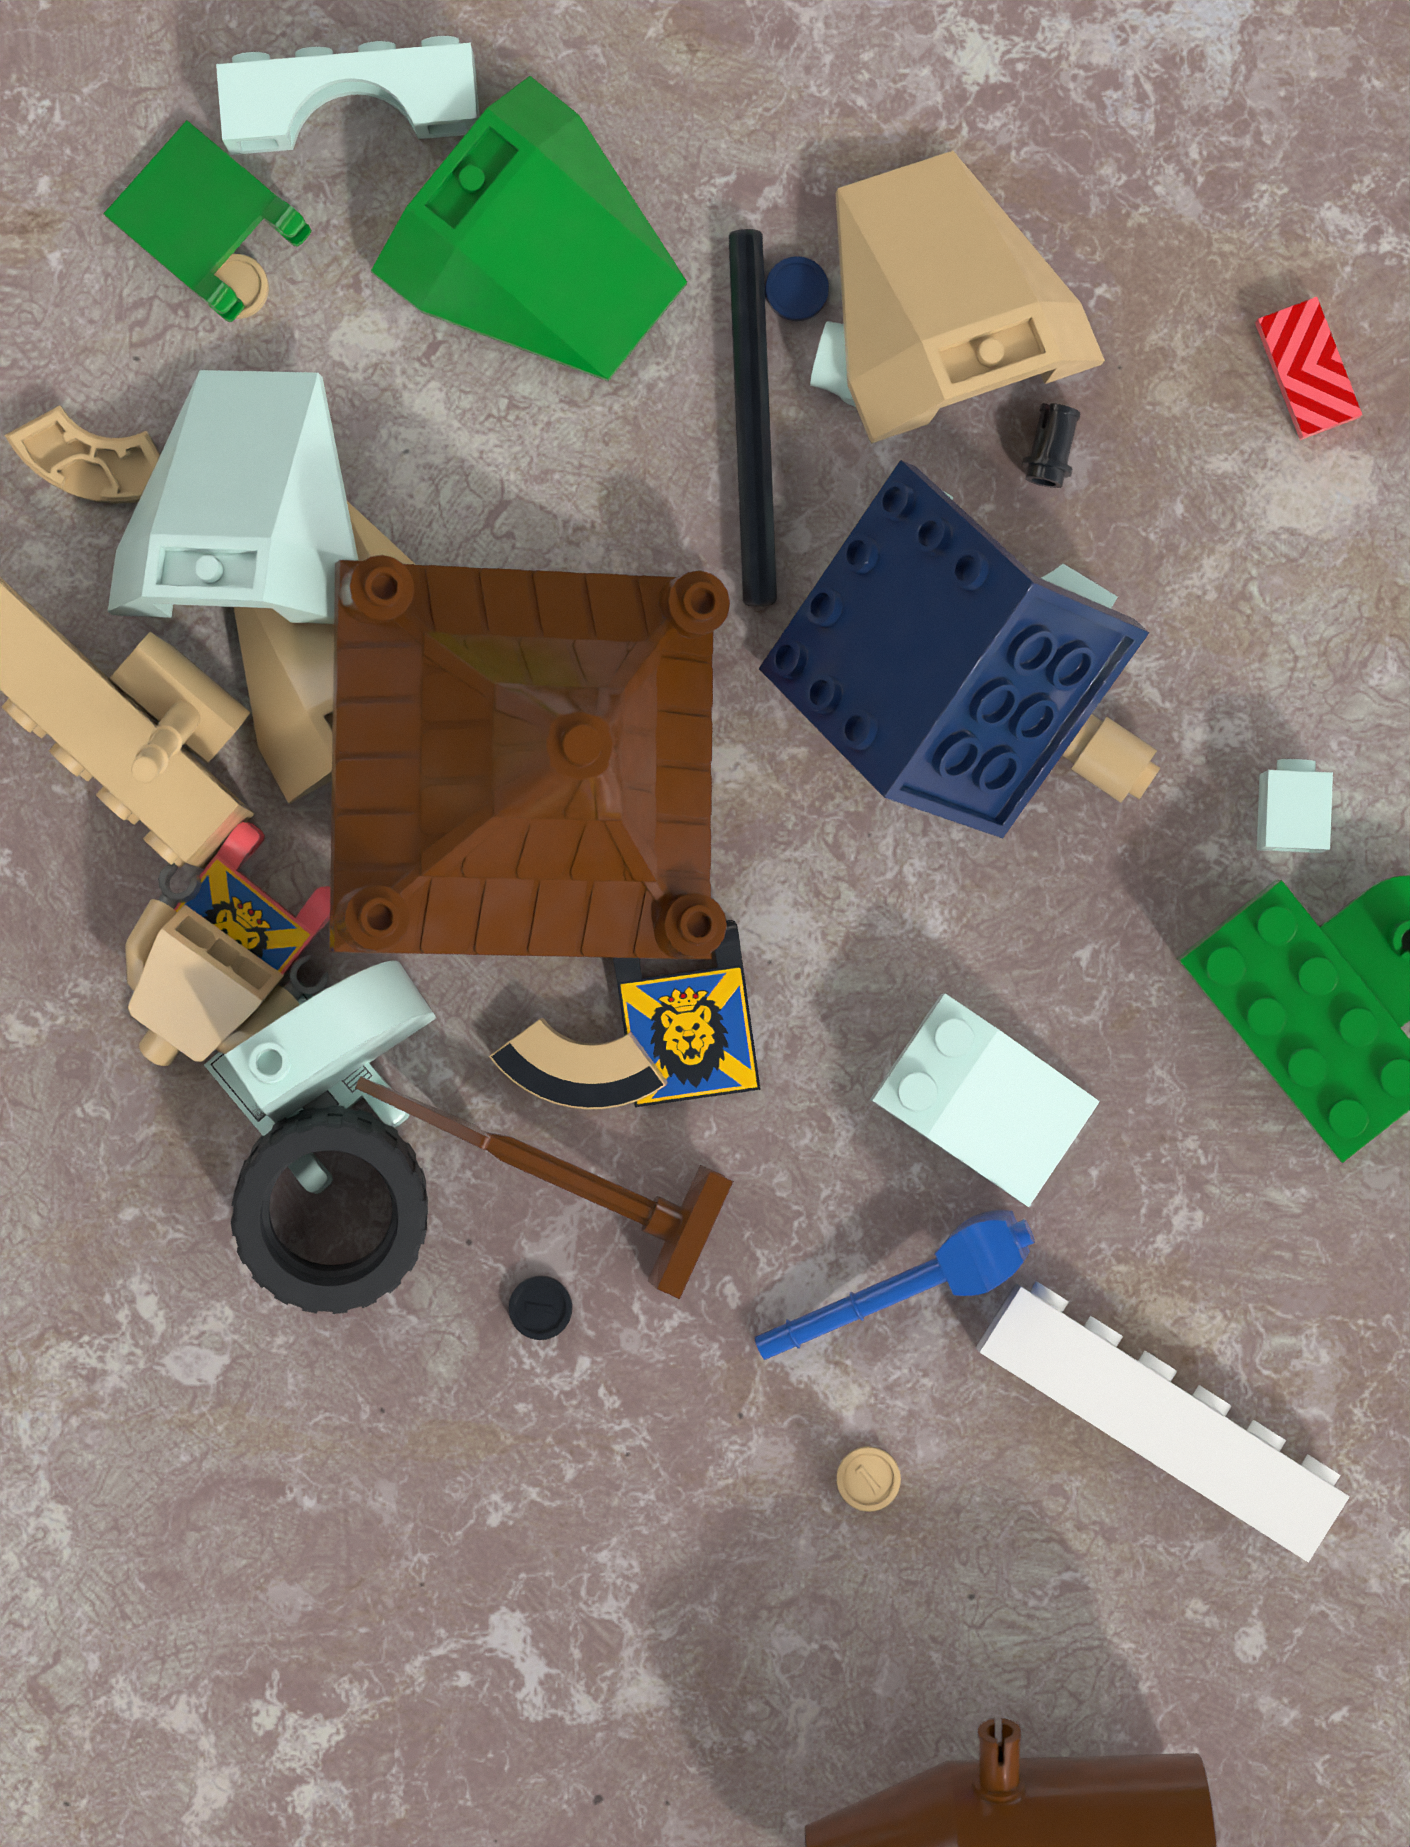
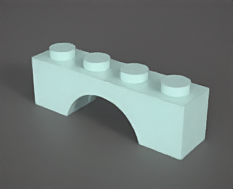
(271, 99)

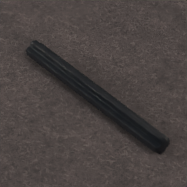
(752, 417)

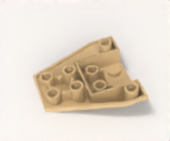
(945, 297)
(292, 681)

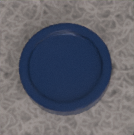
(797, 288)

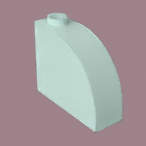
(329, 1038)

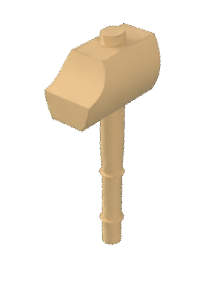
(182, 701)

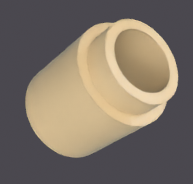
(1112, 758)

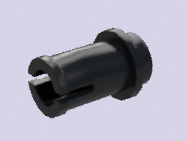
(1052, 446)

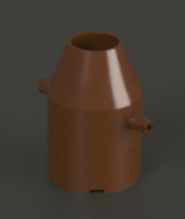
(1032, 1802)

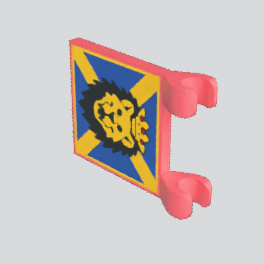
(248, 912)

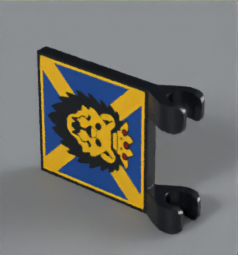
(693, 1025)

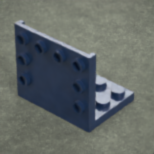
(946, 659)

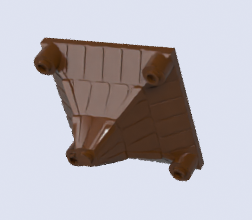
(522, 762)

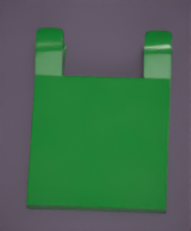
(196, 210)

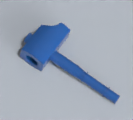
(971, 1260)

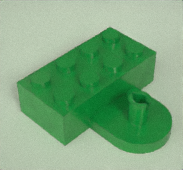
(1320, 1003)

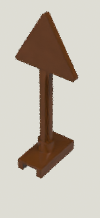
(681, 1227)

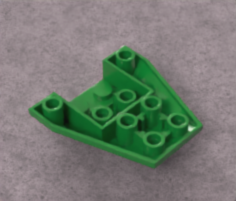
(533, 240)

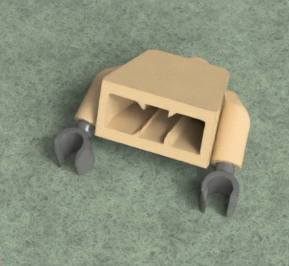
(198, 983)

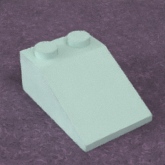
(984, 1099)

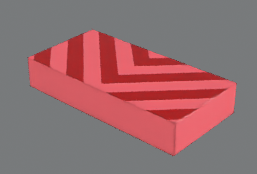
(1308, 368)

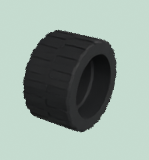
(313, 1284)

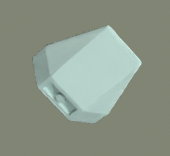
(240, 504)

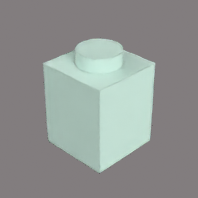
(1294, 808)

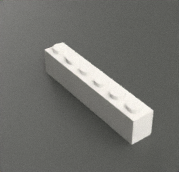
(1162, 1421)

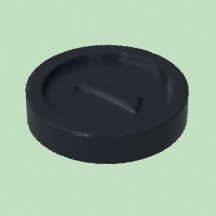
(540, 1307)

